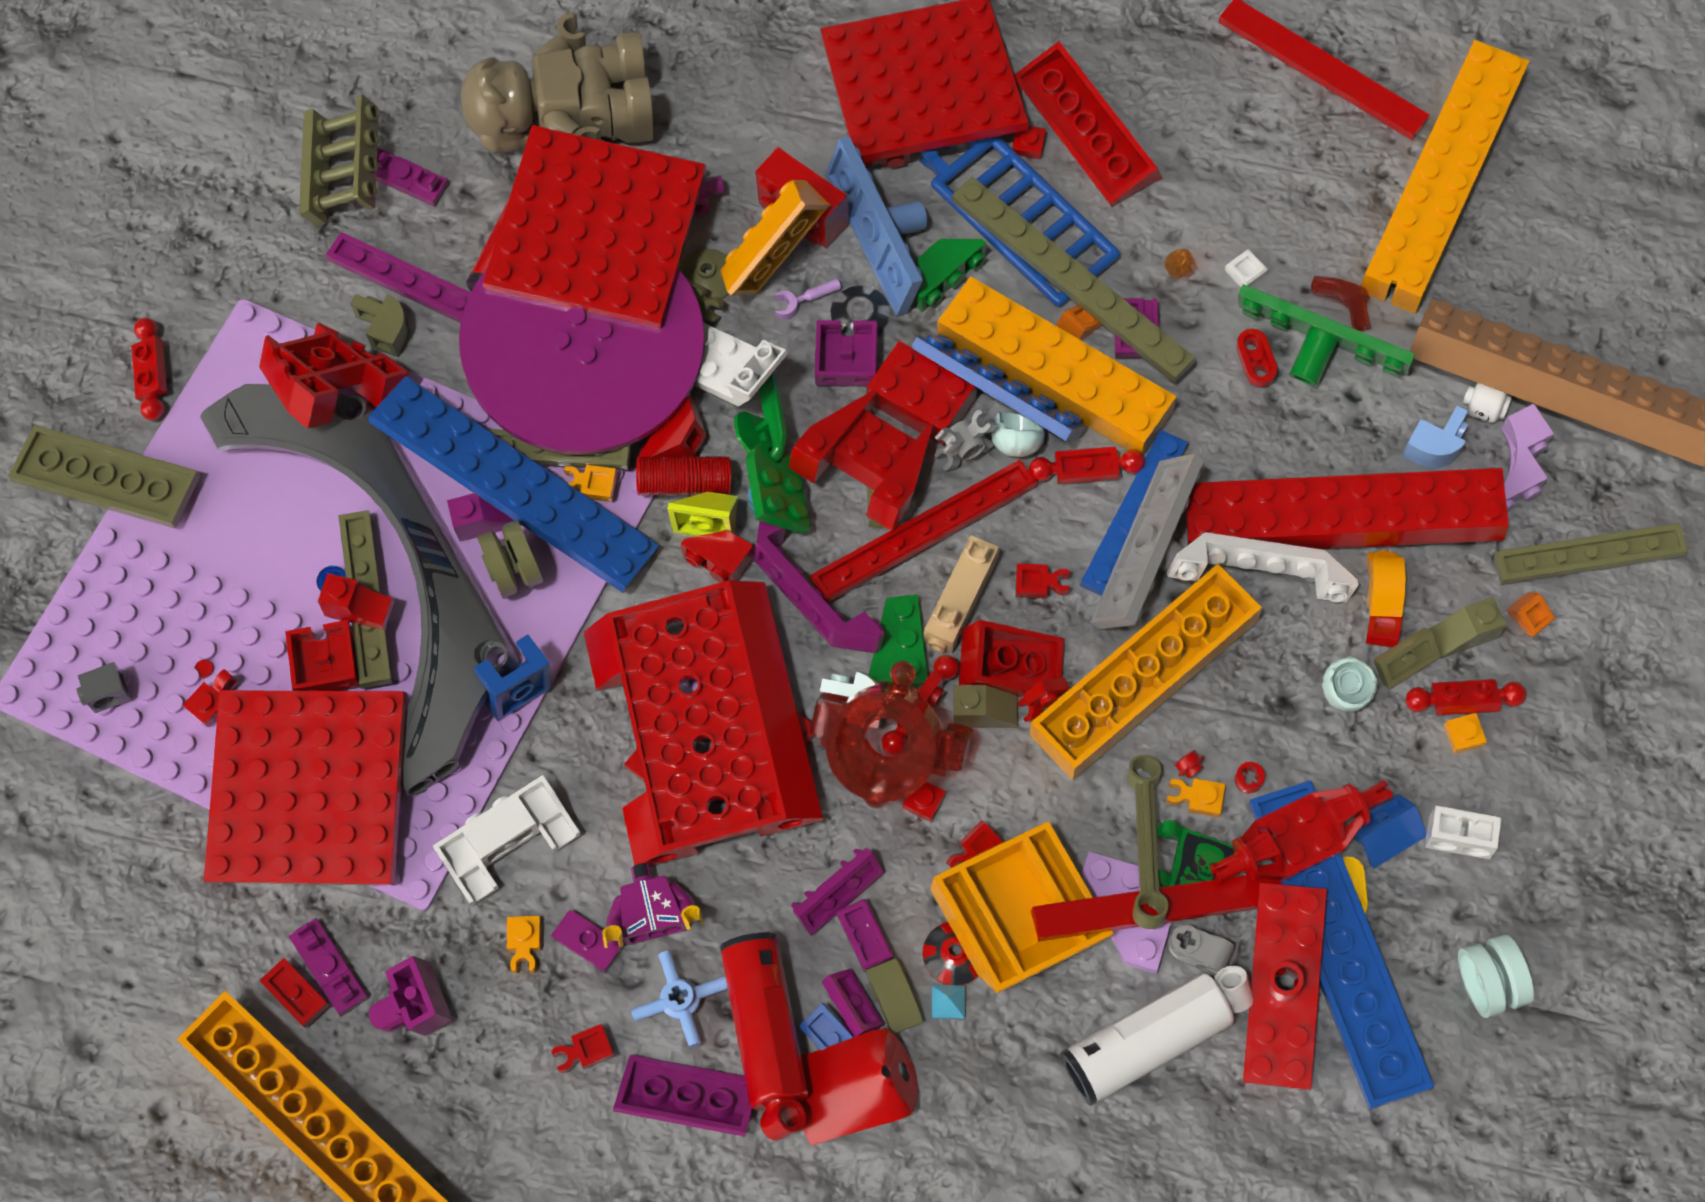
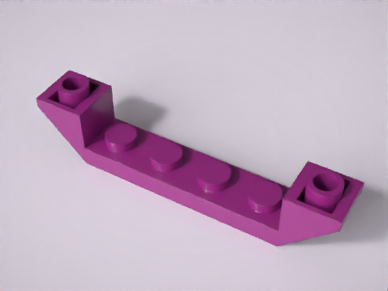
(856, 634)

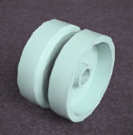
(1495, 975)

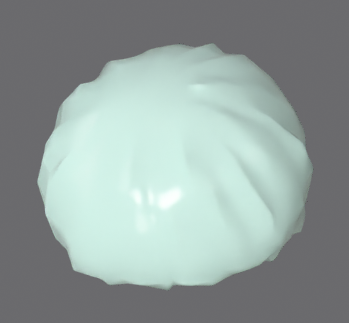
(1017, 435)
(1349, 684)

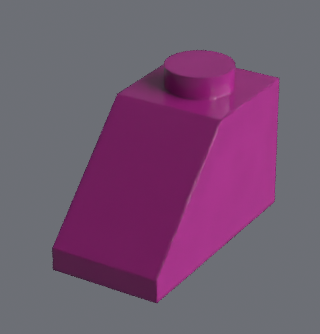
(475, 516)

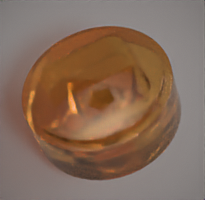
(1179, 263)

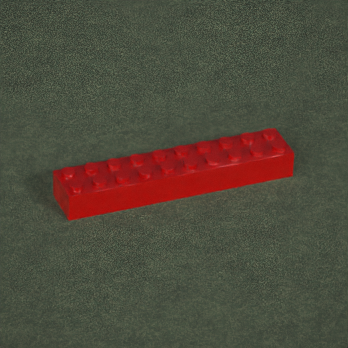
(1355, 509)

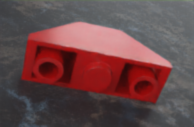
(679, 435)

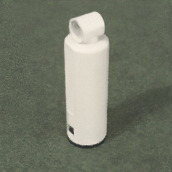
(1156, 1033)

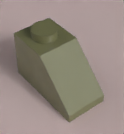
(1469, 627)
(984, 707)

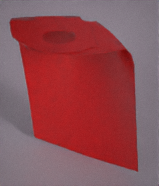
(849, 1087)

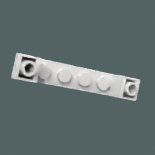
(1331, 578)

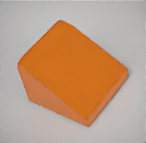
(1078, 322)
(1531, 613)

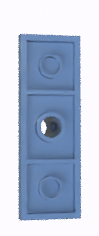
(879, 227)

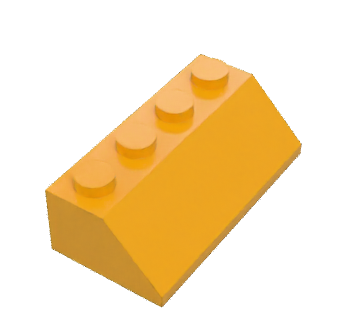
(772, 238)

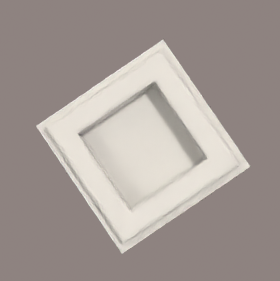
(1246, 269)

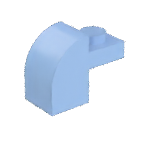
(1437, 447)

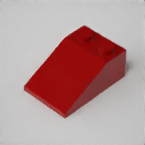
(1008, 657)

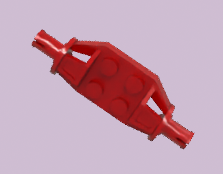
(1301, 833)

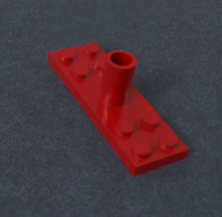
(1283, 1021)

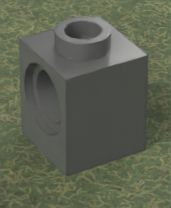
(103, 688)

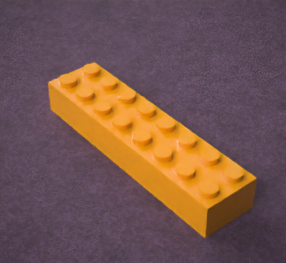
(1057, 365)
(1144, 671)

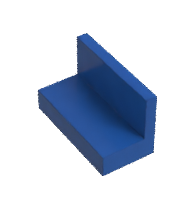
(1391, 830)

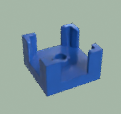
(519, 686)

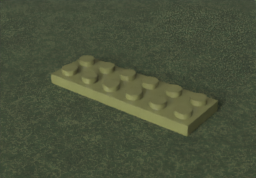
(104, 476)

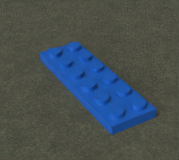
(991, 380)

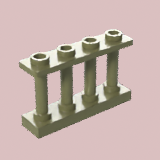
(316, 156)

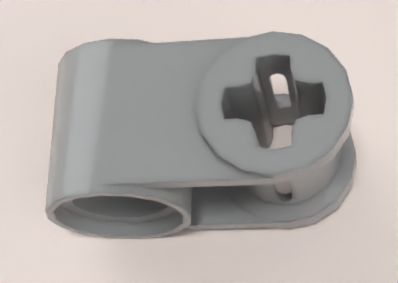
(1204, 951)

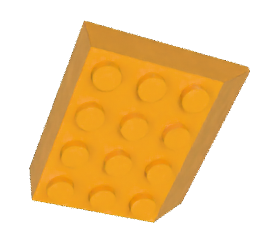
(991, 904)

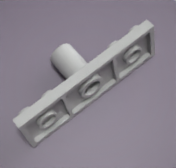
(1148, 542)

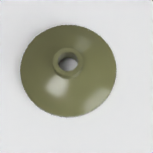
(706, 259)

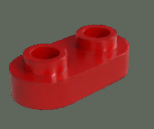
(1256, 360)

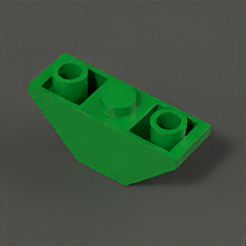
(946, 266)

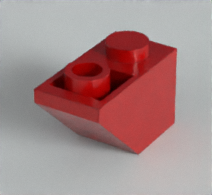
(719, 553)

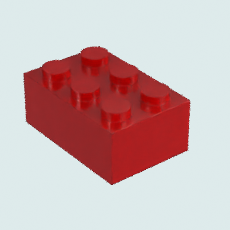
(782, 168)
(920, 391)

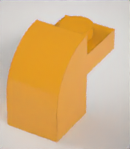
(1386, 583)

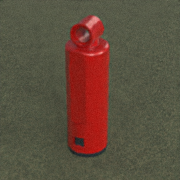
(766, 1032)

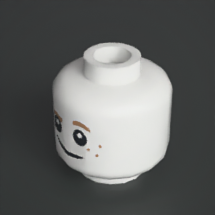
(1486, 403)

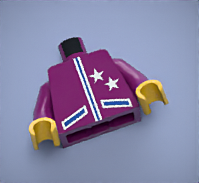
(649, 909)

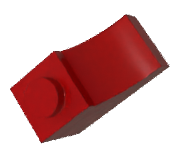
(349, 600)

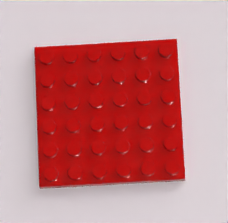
(923, 79)
(595, 226)
(306, 787)

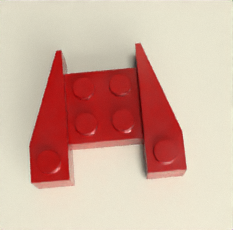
(314, 367)
(868, 452)

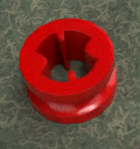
(1259, 776)

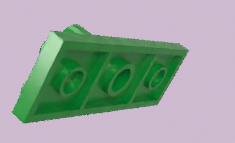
(1322, 337)

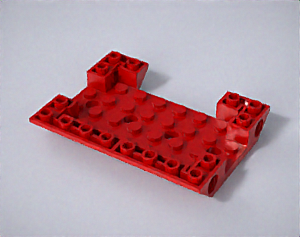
(739, 705)

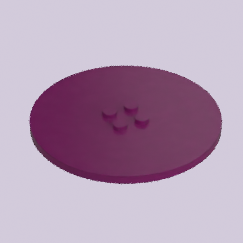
(576, 375)

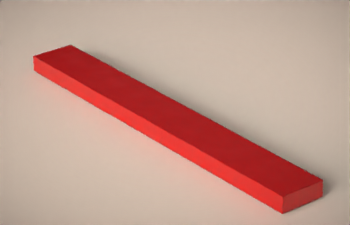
(1324, 68)
(923, 531)
(1115, 910)

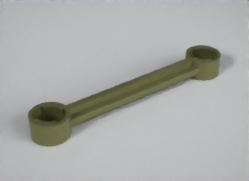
(1147, 842)

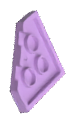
(1136, 945)

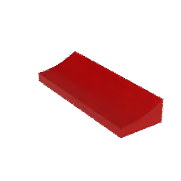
(1086, 125)

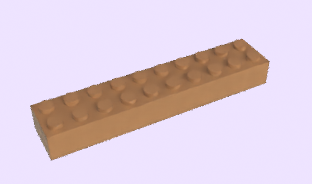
(1562, 380)

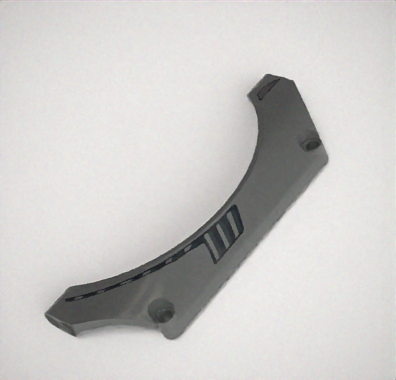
(455, 617)

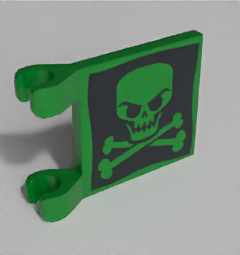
(1192, 855)

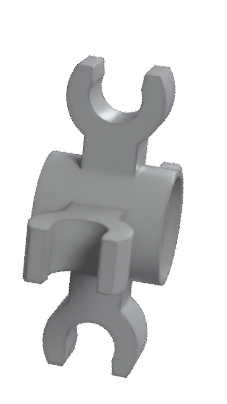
(965, 440)

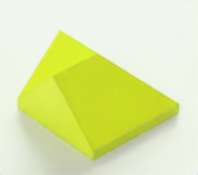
(703, 514)

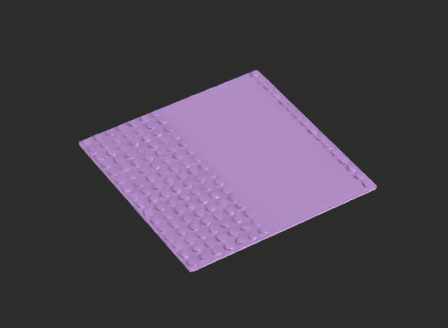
(247, 573)

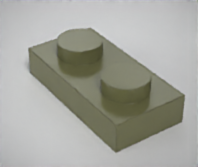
(1407, 658)

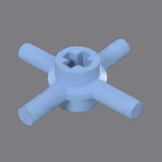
(667, 1001)

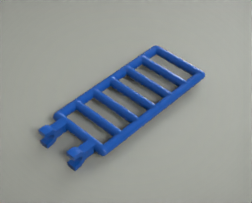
(946, 172)

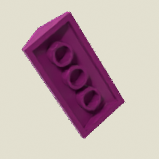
(684, 1096)

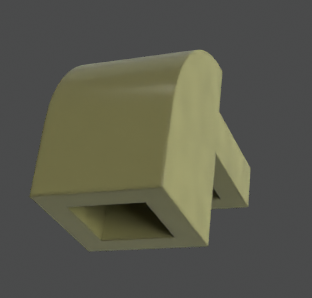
(388, 323)

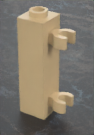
(960, 595)

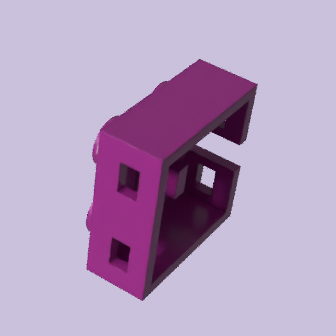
(845, 358)

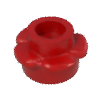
(1189, 764)

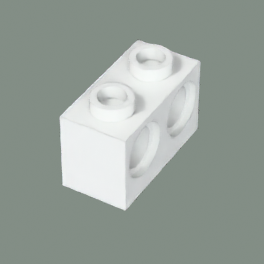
(1463, 832)

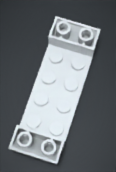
(734, 367)

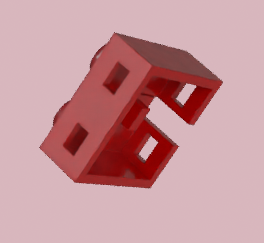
(322, 663)

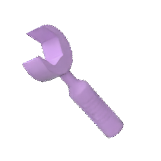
(810, 295)

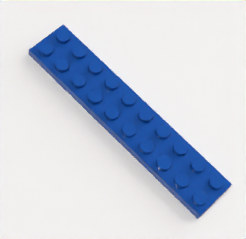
(513, 484)
(1357, 980)

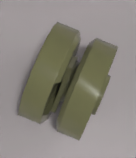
(509, 559)

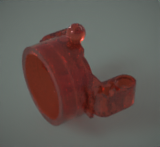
(879, 779)

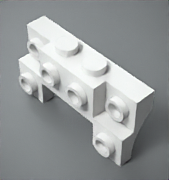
(500, 831)

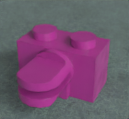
(412, 1001)

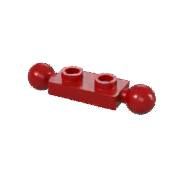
(149, 369)
(1087, 465)
(944, 669)
(1466, 697)

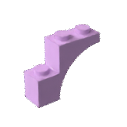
(1526, 438)

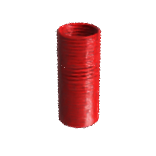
(674, 475)

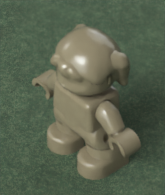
(570, 91)

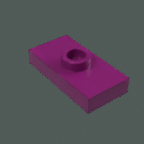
(864, 934)
(586, 941)

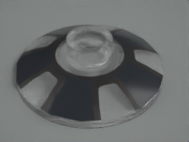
(875, 308)

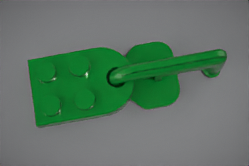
(774, 487)

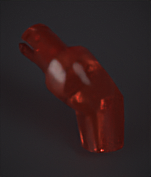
(1348, 294)

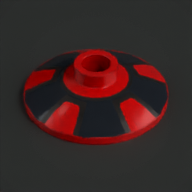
(941, 964)

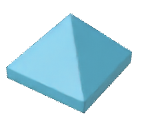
(948, 1002)

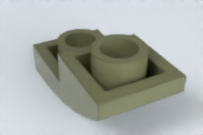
(894, 995)

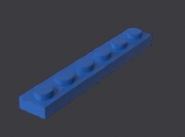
(1104, 560)

